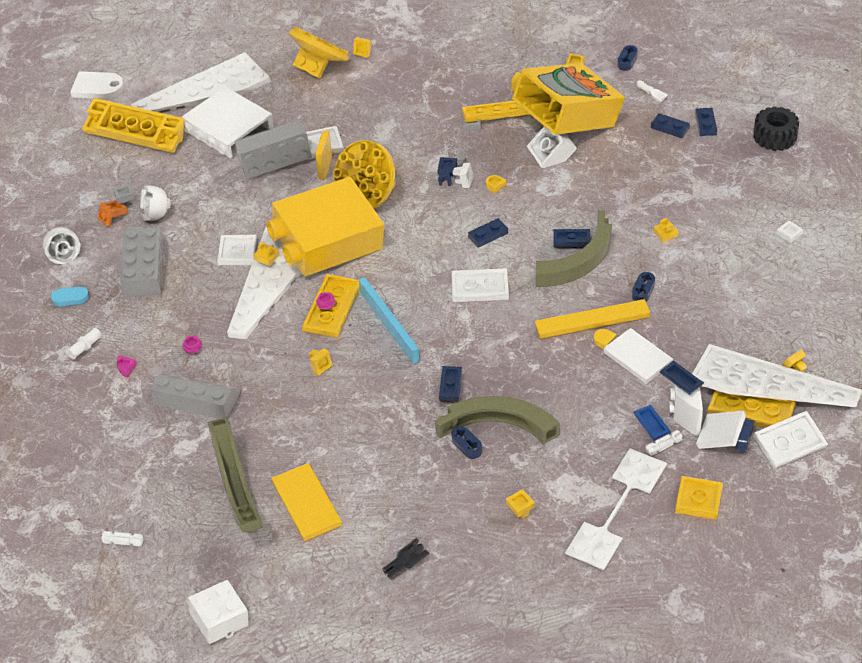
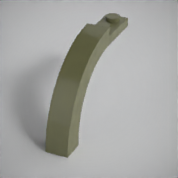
(233, 477)

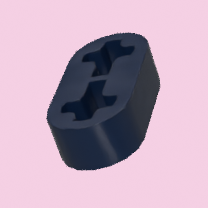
(625, 57)
(640, 286)
(745, 435)
(469, 440)

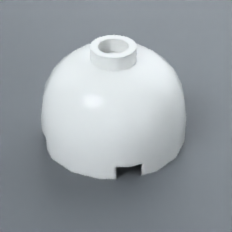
(154, 203)
(61, 245)

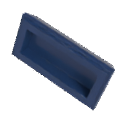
(681, 377)

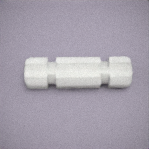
(663, 442)
(122, 538)

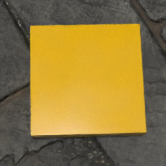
(323, 155)
(699, 497)

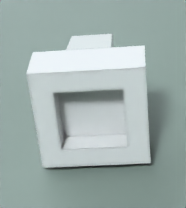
(465, 175)

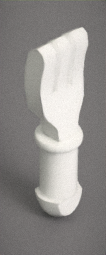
(656, 94)

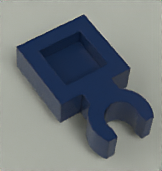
(445, 169)

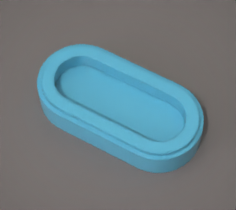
(69, 296)

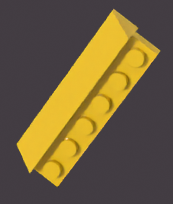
(134, 125)

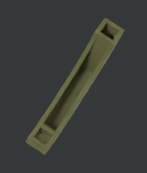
(579, 264)
(499, 409)

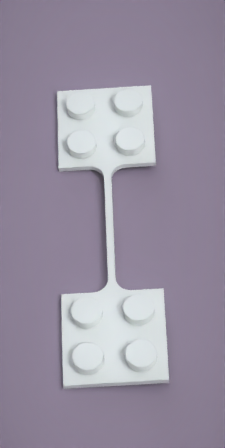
(597, 544)

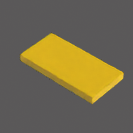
(332, 320)
(762, 410)
(306, 502)

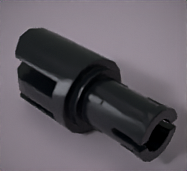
(406, 558)

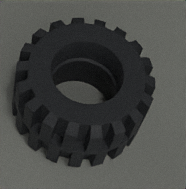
(776, 128)

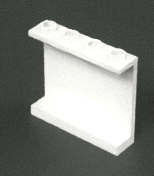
(225, 119)

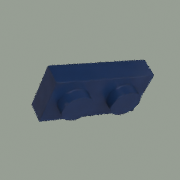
(706, 121)
(670, 125)
(488, 232)
(571, 237)
(450, 383)

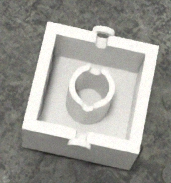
(218, 611)

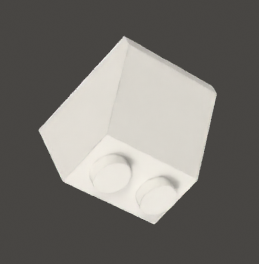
(551, 148)
(686, 409)

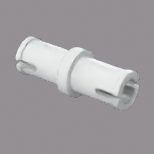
(83, 343)

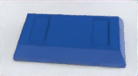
(652, 422)

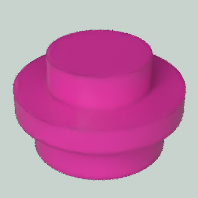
(325, 301)
(192, 344)

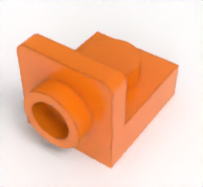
(109, 210)

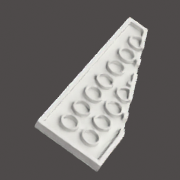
(237, 74)
(261, 290)
(754, 377)

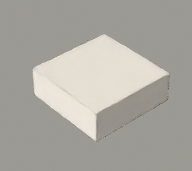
(789, 231)

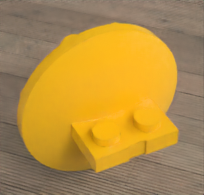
(315, 52)
(369, 168)

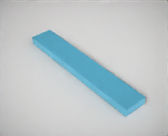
(389, 320)

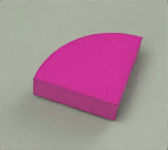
(125, 365)

